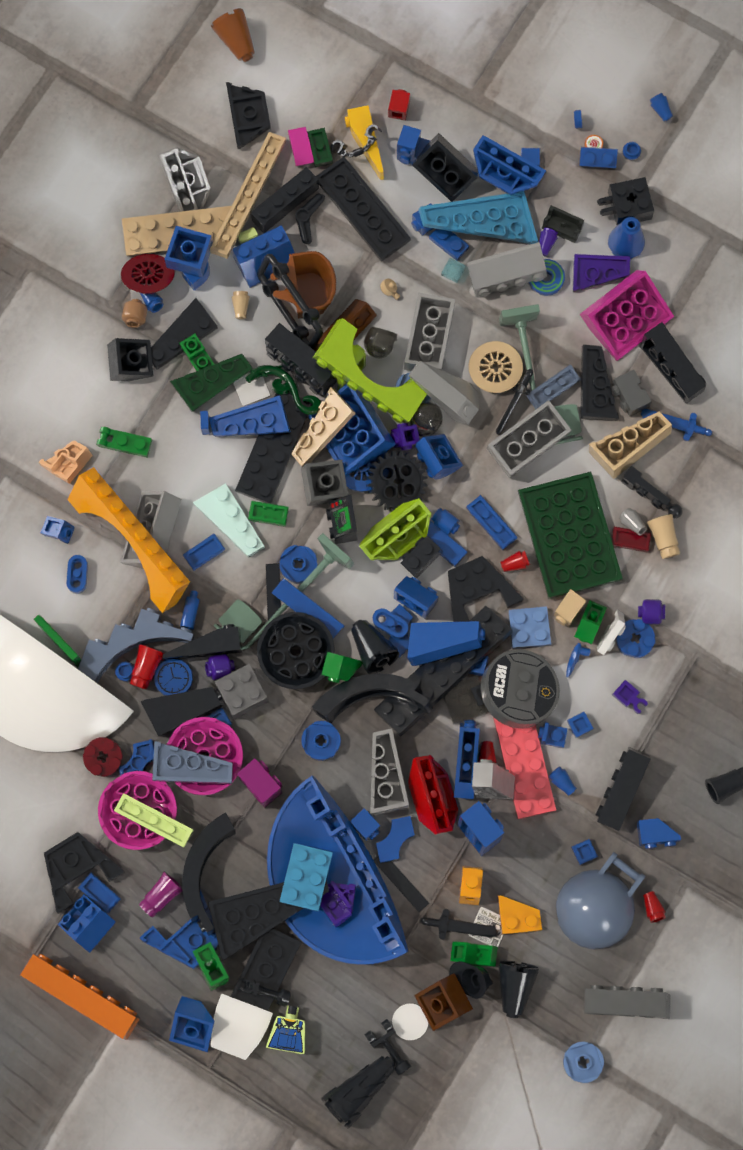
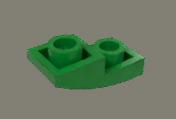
(196, 352)

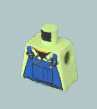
(288, 1032)

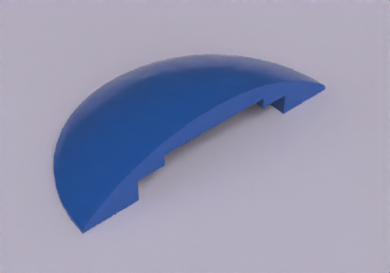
(316, 821)

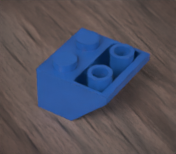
(86, 923)

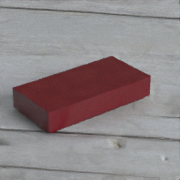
(630, 540)

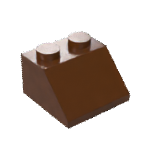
(443, 1001)

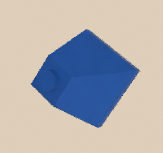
(192, 1025)

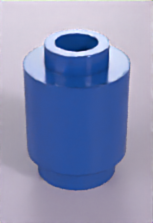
(445, 521)

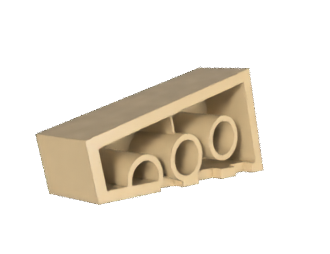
(627, 446)

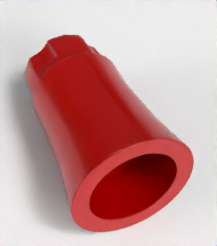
(145, 666)

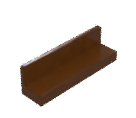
(357, 314)

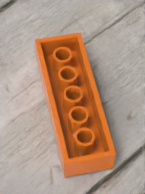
(79, 996)

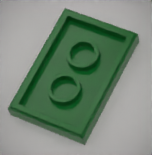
(57, 639)

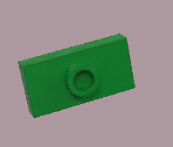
(268, 513)

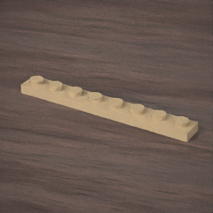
(247, 195)

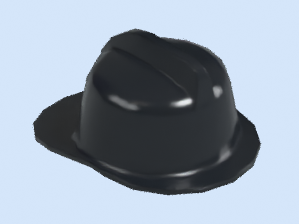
(473, 979)

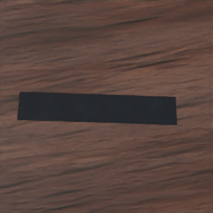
(272, 581)
(402, 884)

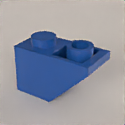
(656, 832)

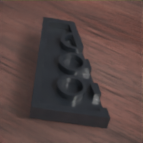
(595, 386)

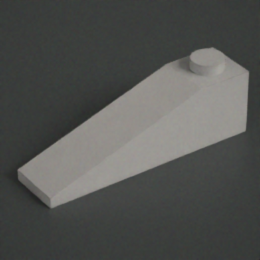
(448, 391)

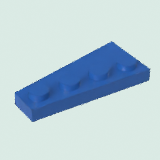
(258, 418)

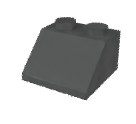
(324, 482)

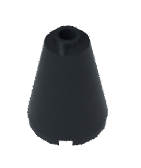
(373, 647)
(516, 986)

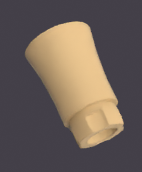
(664, 536)

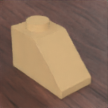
(569, 608)

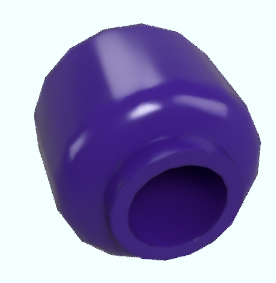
(652, 611)
(219, 666)

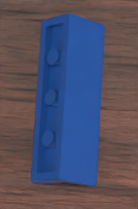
(301, 603)

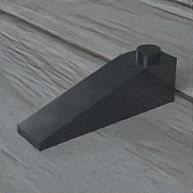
(218, 642)

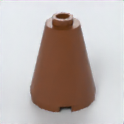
(235, 34)

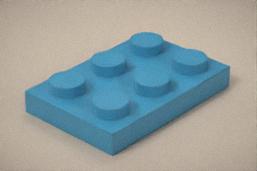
(306, 877)

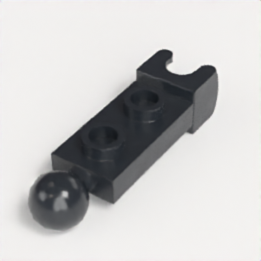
(633, 478)

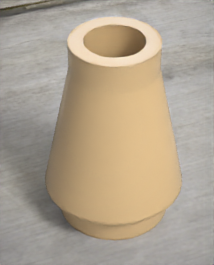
(240, 303)

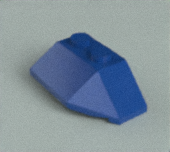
(505, 168)

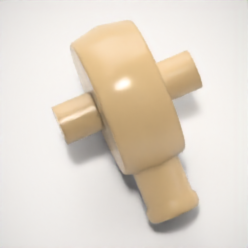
(389, 288)

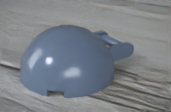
(597, 906)

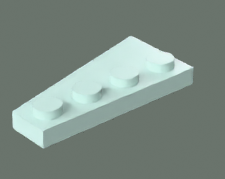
(227, 515)

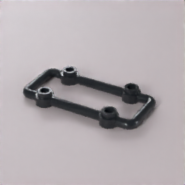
(309, 314)

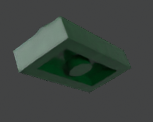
(320, 147)

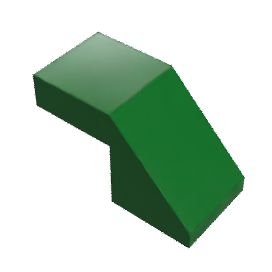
(474, 954)

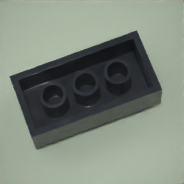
(299, 359)

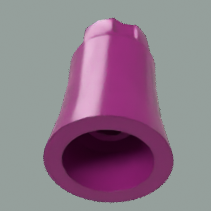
(160, 895)

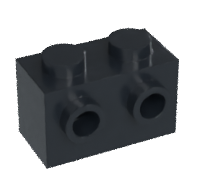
(421, 557)

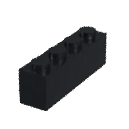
(285, 200)

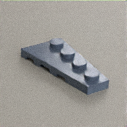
(180, 765)

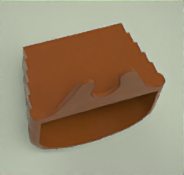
(313, 279)

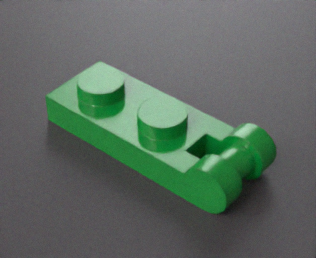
(124, 442)

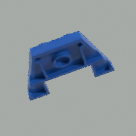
(184, 941)

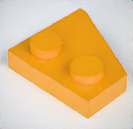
(518, 917)

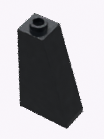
(175, 709)

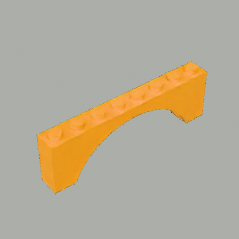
(164, 577)

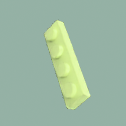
(153, 820)

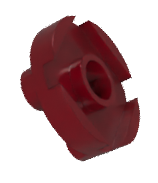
(108, 747)

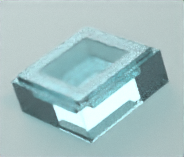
(453, 270)

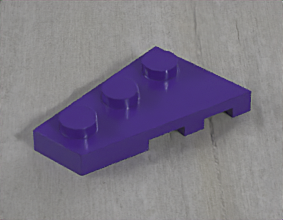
(598, 269)

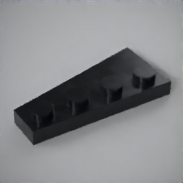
(191, 321)

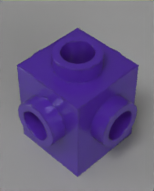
(405, 436)

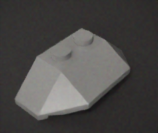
(185, 178)

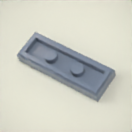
(554, 386)

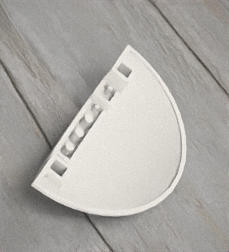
(48, 700)

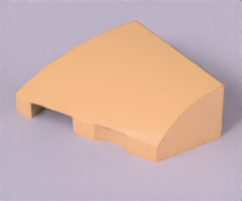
(67, 461)

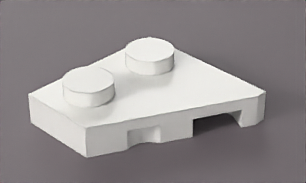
(616, 628)

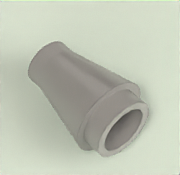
(632, 520)

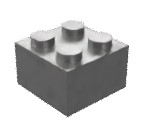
(241, 691)

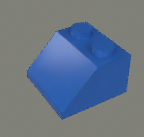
(415, 596)

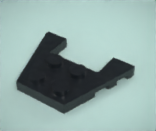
(475, 581)
(71, 860)

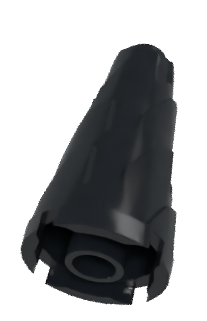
(355, 1093)

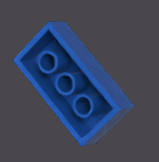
(481, 827)

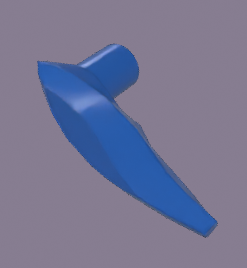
(577, 651)

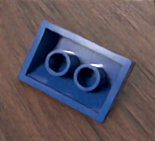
(251, 253)

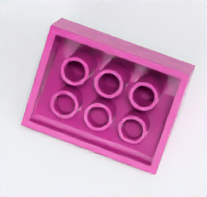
(626, 314)

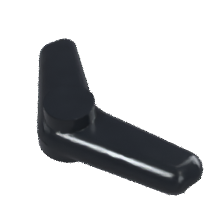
(303, 217)

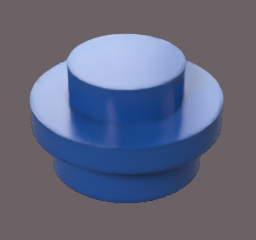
(631, 150)
(124, 671)

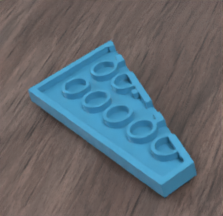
(490, 216)

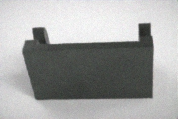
(564, 223)

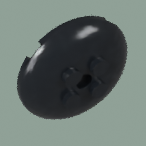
(292, 631)

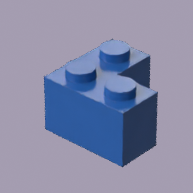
(410, 144)

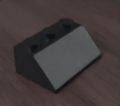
(445, 167)

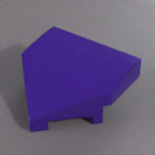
(338, 902)

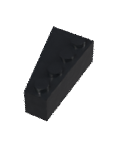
(672, 363)
(623, 788)

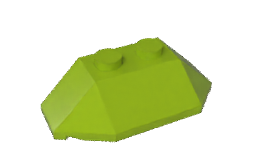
(397, 531)

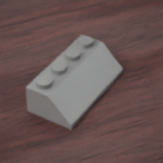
(507, 270)
(157, 514)

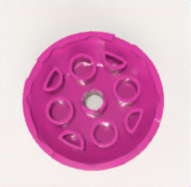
(214, 738)
(143, 789)

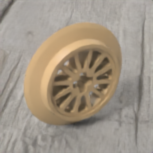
(498, 348)

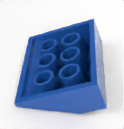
(362, 436)

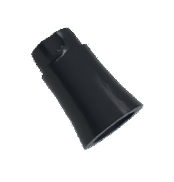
(725, 785)

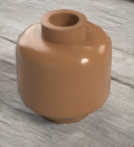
(134, 313)

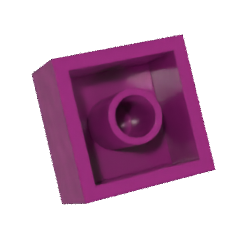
(260, 783)

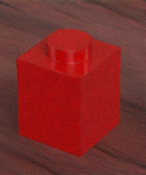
(399, 104)

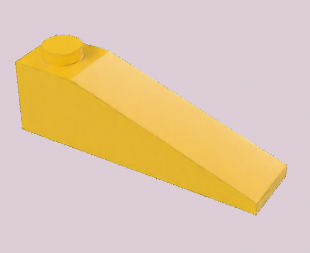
(358, 120)

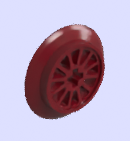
(146, 270)

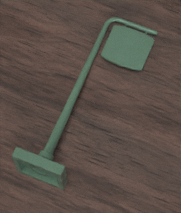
(519, 318)
(248, 621)

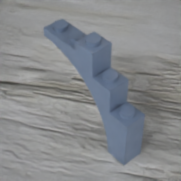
(148, 629)

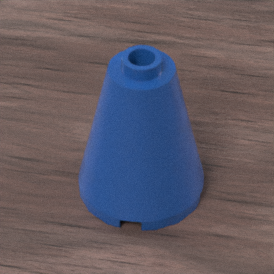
(627, 238)

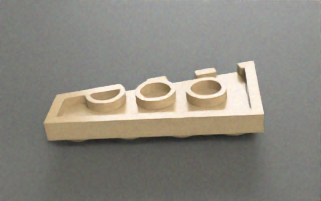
(329, 420)

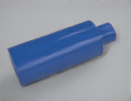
(190, 611)

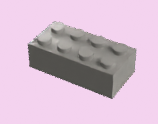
(429, 331)
(528, 439)

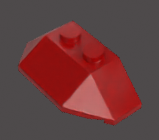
(432, 795)

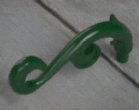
(290, 385)

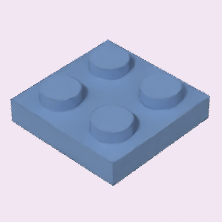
(529, 627)

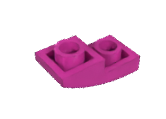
(300, 146)

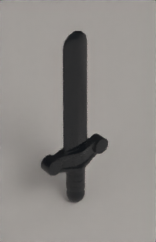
(520, 389)
(445, 924)

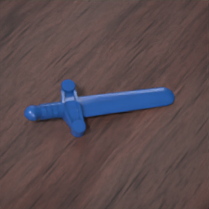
(681, 424)

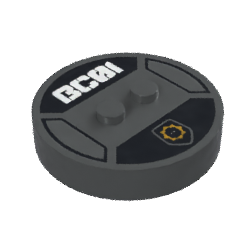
(520, 688)

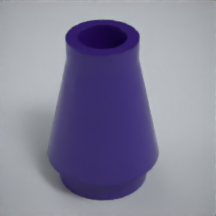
(547, 240)

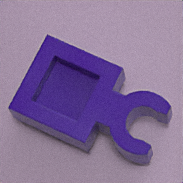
(628, 695)

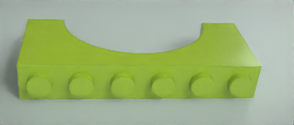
(338, 356)

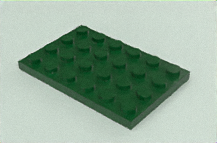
(569, 535)

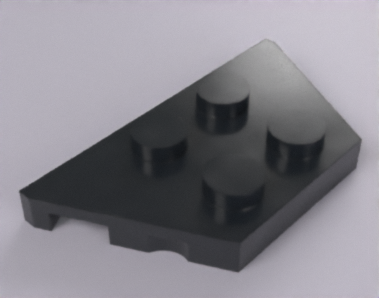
(248, 113)

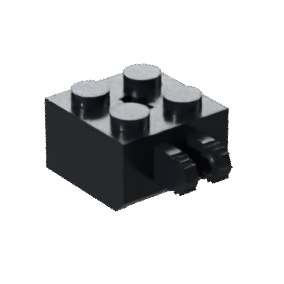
(620, 196)

